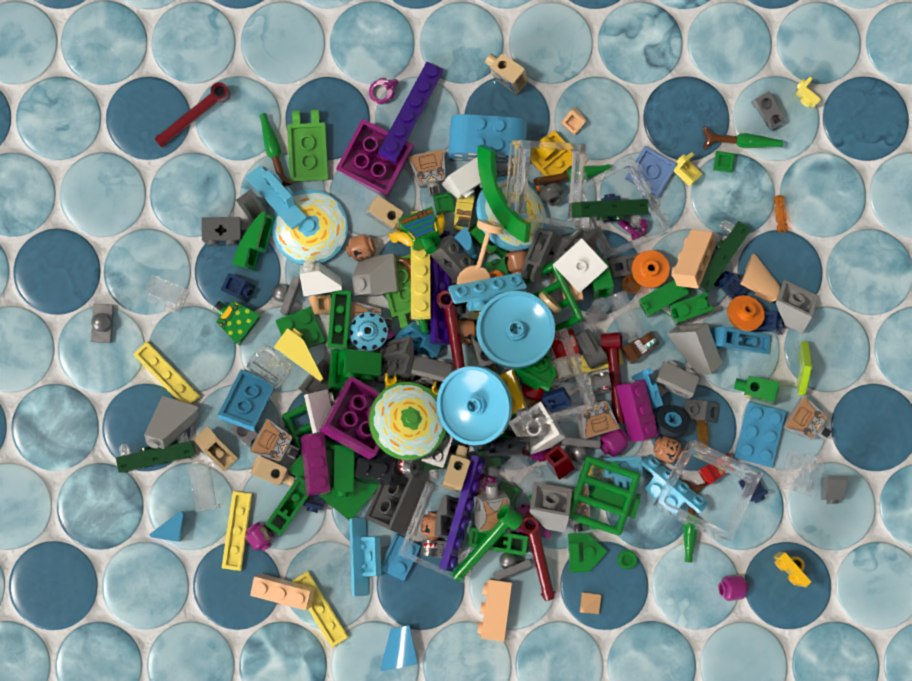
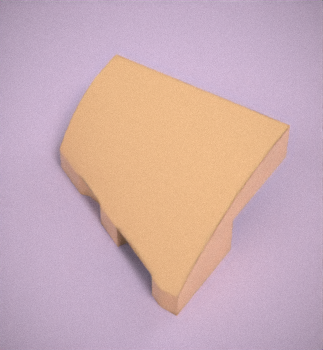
(760, 280)

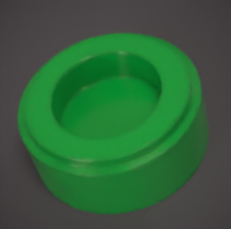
(627, 559)

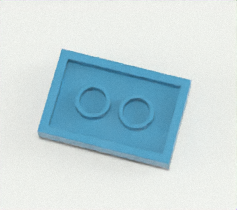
(246, 401)
(759, 434)

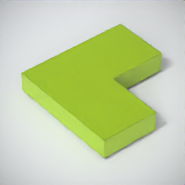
(805, 368)

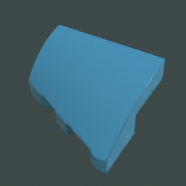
(466, 242)
(420, 341)
(652, 388)
(399, 649)

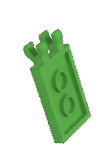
(307, 149)
(400, 301)

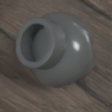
(551, 193)

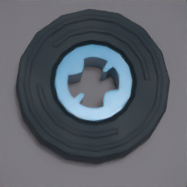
(671, 413)

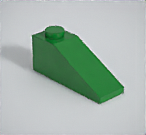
(287, 507)
(509, 542)

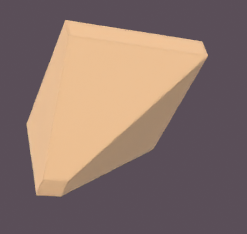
(573, 121)
(320, 303)
(590, 603)

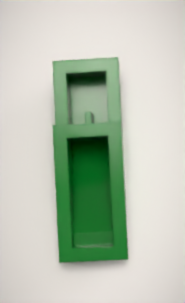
(254, 242)

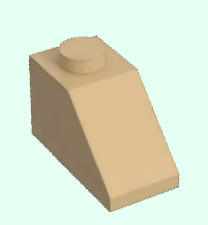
(215, 448)

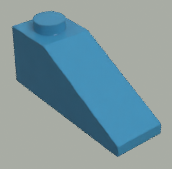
(740, 340)

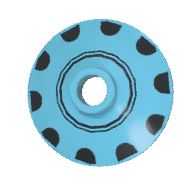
(368, 341)

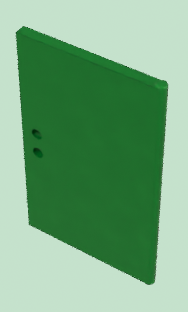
(346, 506)

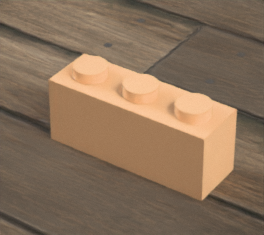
(694, 258)
(283, 591)
(495, 610)

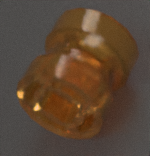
(630, 282)

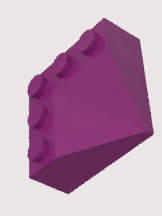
(365, 165)
(349, 418)

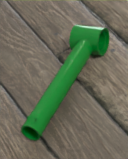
(507, 519)

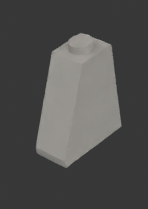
(696, 346)
(169, 422)

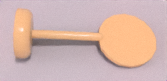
(476, 272)

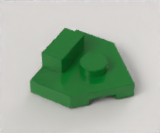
(538, 375)
(583, 552)

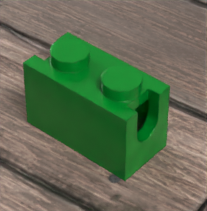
(690, 308)
(359, 364)

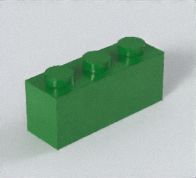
(339, 319)

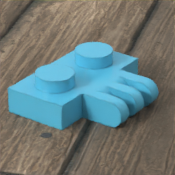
(630, 463)

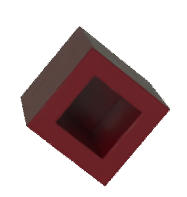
(559, 462)

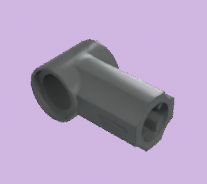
(591, 350)

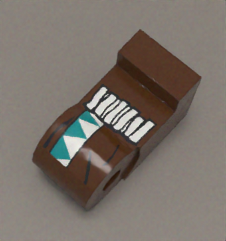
(640, 347)

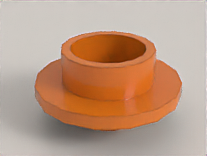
(643, 275)
(741, 318)

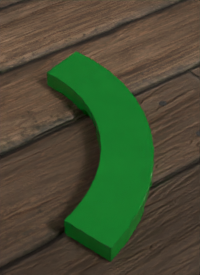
(495, 197)

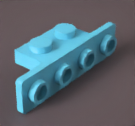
(277, 196)
(481, 291)
(681, 491)
(365, 556)

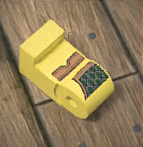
(463, 212)

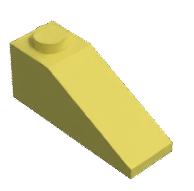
(296, 349)

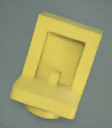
(807, 97)
(687, 170)

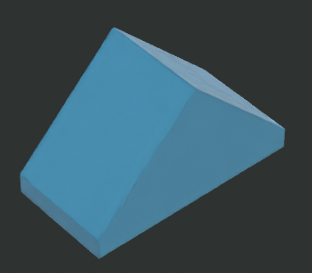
(172, 529)

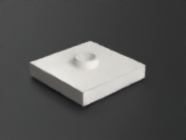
(580, 265)

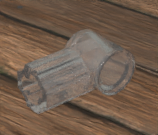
(563, 369)

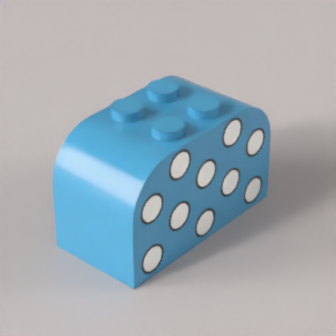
(492, 131)

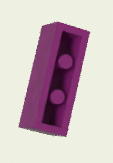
(637, 410)
(315, 464)

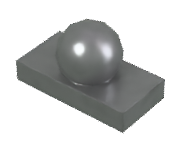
(251, 205)
(286, 294)
(102, 323)
(579, 448)
(510, 565)

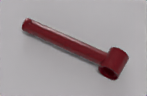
(193, 114)
(453, 329)
(611, 343)
(539, 556)

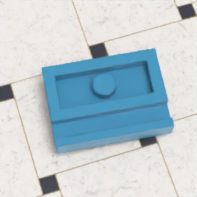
(396, 564)

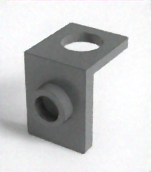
(701, 410)

